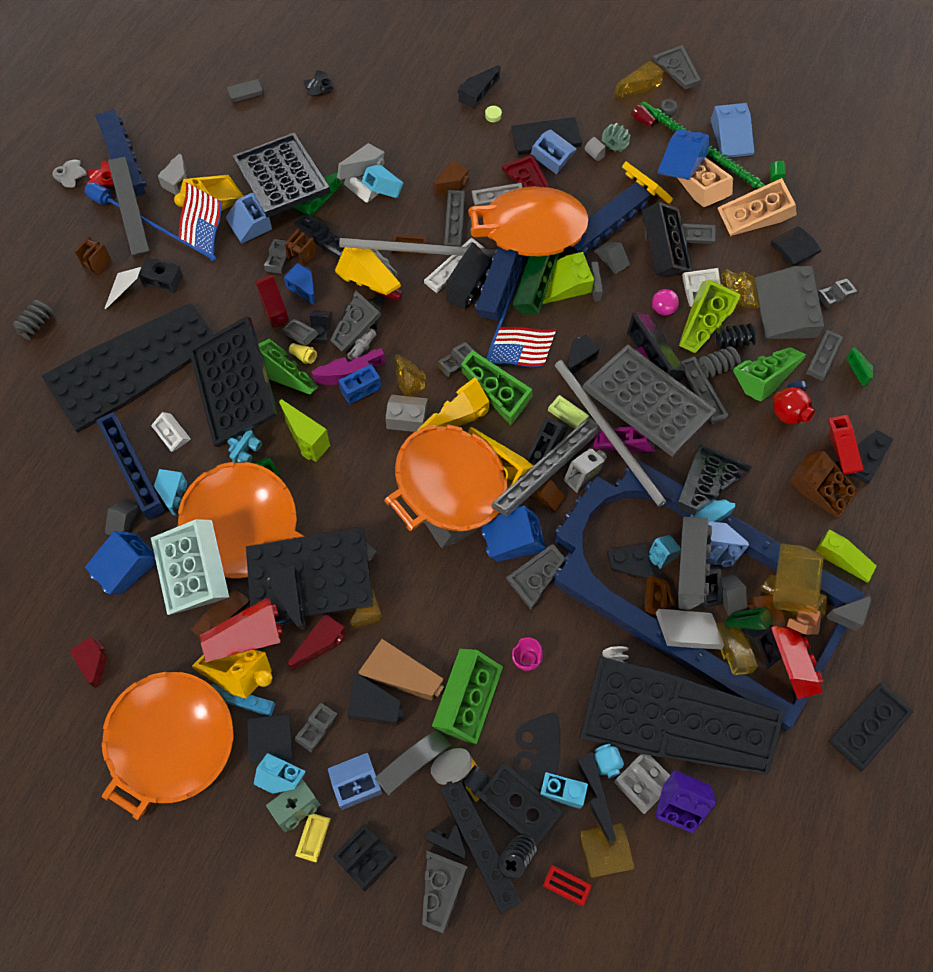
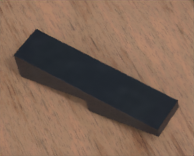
(321, 235)
(598, 806)

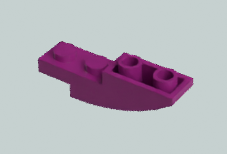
(341, 368)

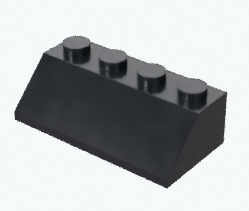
(666, 240)
(645, 334)

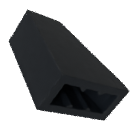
(373, 704)

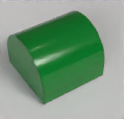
(777, 171)

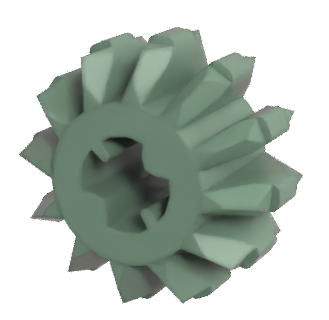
(616, 137)

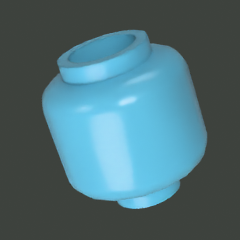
(608, 760)

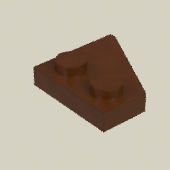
(657, 596)

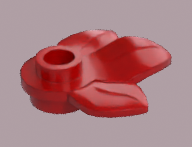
(101, 176)

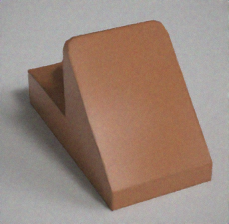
(806, 623)

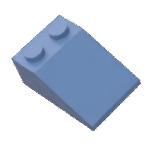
(733, 130)

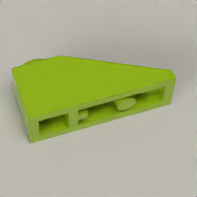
(845, 555)

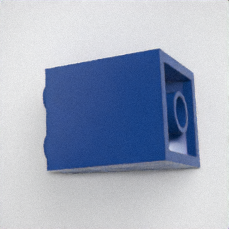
(514, 535)
(121, 562)

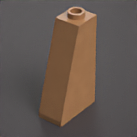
(400, 672)

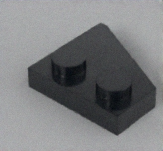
(631, 561)

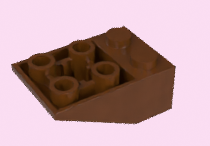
(824, 483)

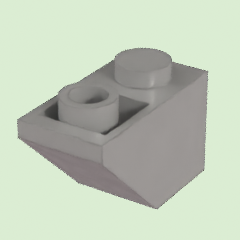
(173, 175)

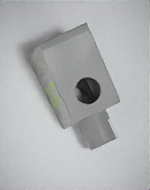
(588, 464)

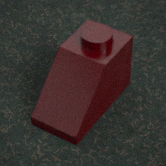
(90, 659)

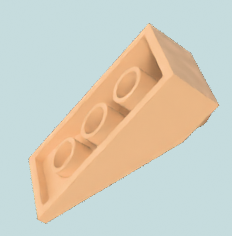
(708, 184)
(758, 208)

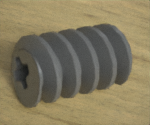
(31, 318)
(720, 361)

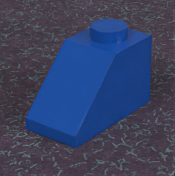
(300, 282)

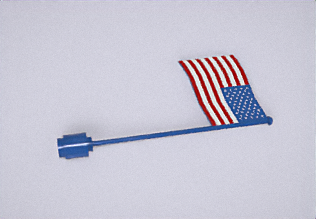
(197, 221)
(517, 344)

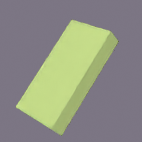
(567, 412)

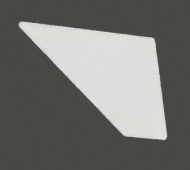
(122, 282)

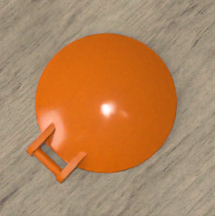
(531, 220)
(447, 479)
(246, 509)
(165, 740)

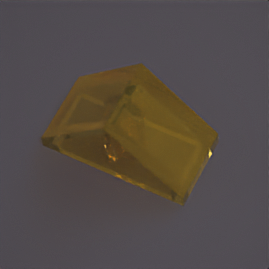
(366, 615)

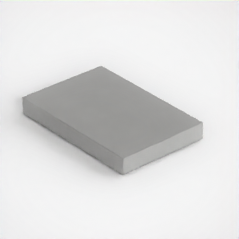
(689, 629)

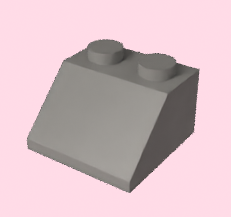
(405, 412)

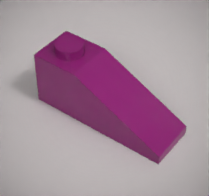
(629, 436)

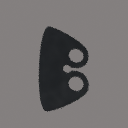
(547, 741)

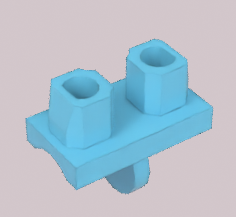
(241, 445)

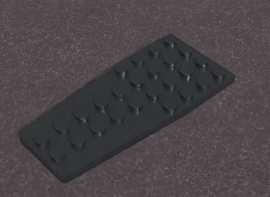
(125, 366)
(678, 718)

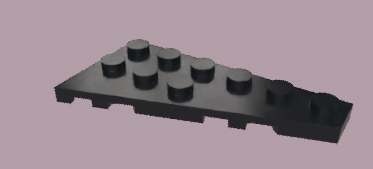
(709, 478)

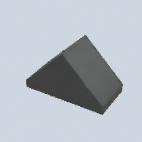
(613, 256)
(121, 516)
(733, 594)
(852, 614)

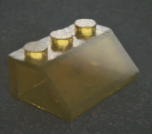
(798, 579)

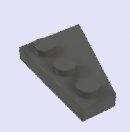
(678, 66)
(356, 322)
(535, 575)
(441, 890)

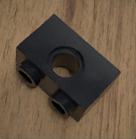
(160, 275)

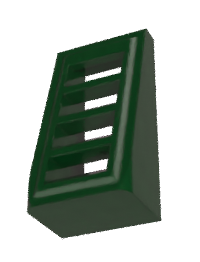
(750, 619)

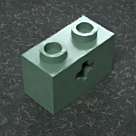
(282, 806)

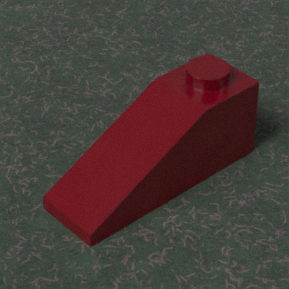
(271, 301)
(320, 641)

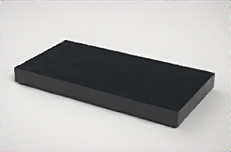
(527, 134)
(870, 727)

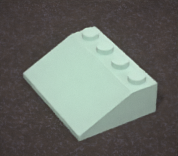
(189, 566)

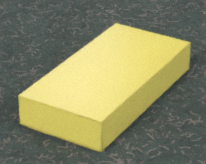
(313, 837)

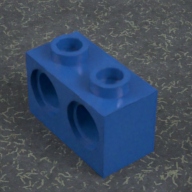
(360, 384)

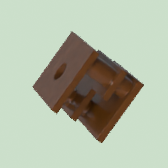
(298, 244)
(95, 258)

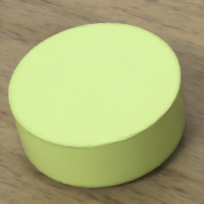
(493, 113)

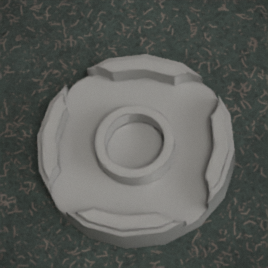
(451, 766)

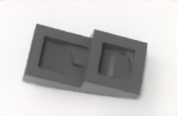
(277, 257)
(837, 293)
(452, 363)
(316, 727)

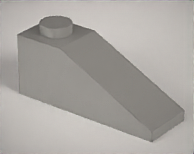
(358, 162)

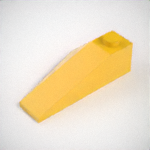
(366, 269)
(465, 408)
(514, 464)

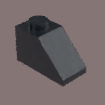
(582, 353)
(763, 645)

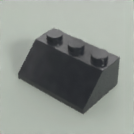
(467, 277)

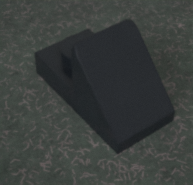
(321, 323)
(452, 844)

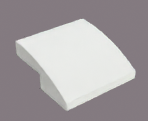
(693, 280)

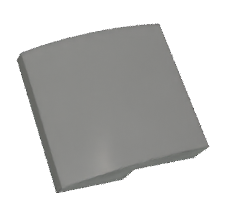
(643, 782)

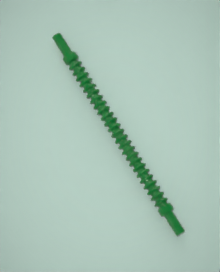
(755, 181)

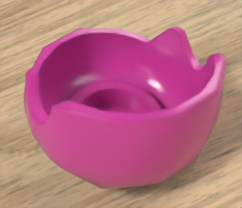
(665, 302)
(527, 654)

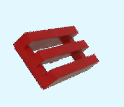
(584, 894)

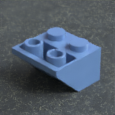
(552, 151)
(248, 218)
(725, 545)
(354, 781)

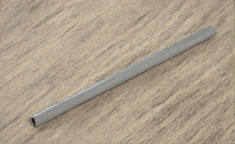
(409, 247)
(611, 434)

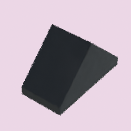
(715, 588)

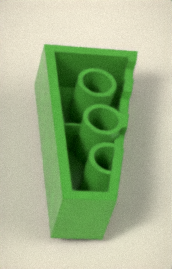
(502, 390)

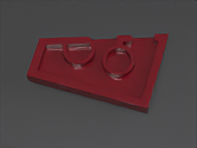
(525, 172)

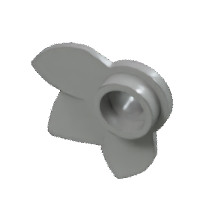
(69, 173)

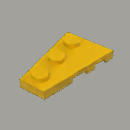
(643, 180)

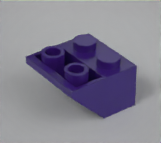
(684, 801)

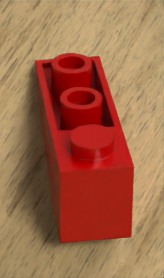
(845, 444)

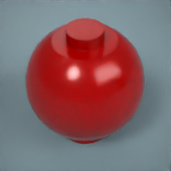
(793, 406)

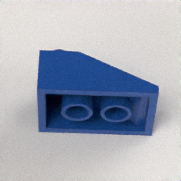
(684, 154)

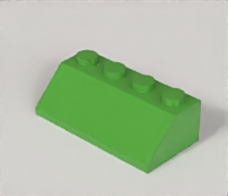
(467, 696)

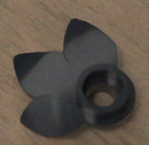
(320, 84)

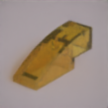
(736, 650)

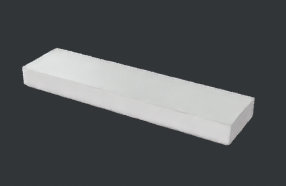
(438, 278)

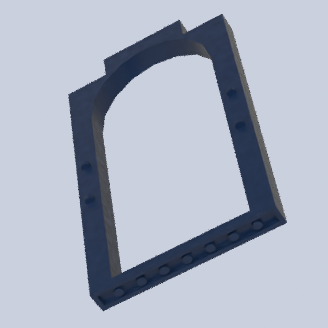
(582, 585)

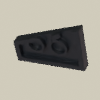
(871, 453)

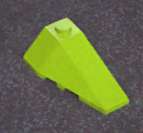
(709, 310)

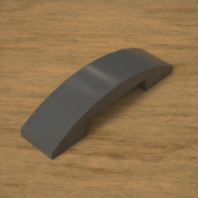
(412, 761)

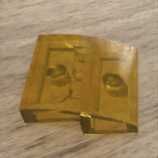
(743, 284)
(603, 858)

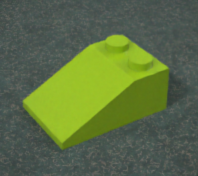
(569, 278)
(308, 434)

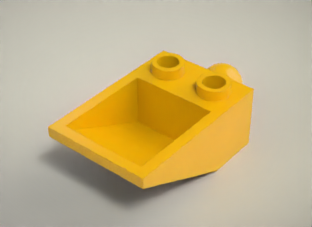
(219, 187)
(237, 673)

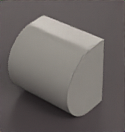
(595, 149)

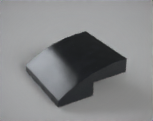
(796, 246)
(269, 736)
(364, 857)

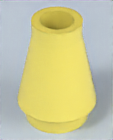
(303, 353)

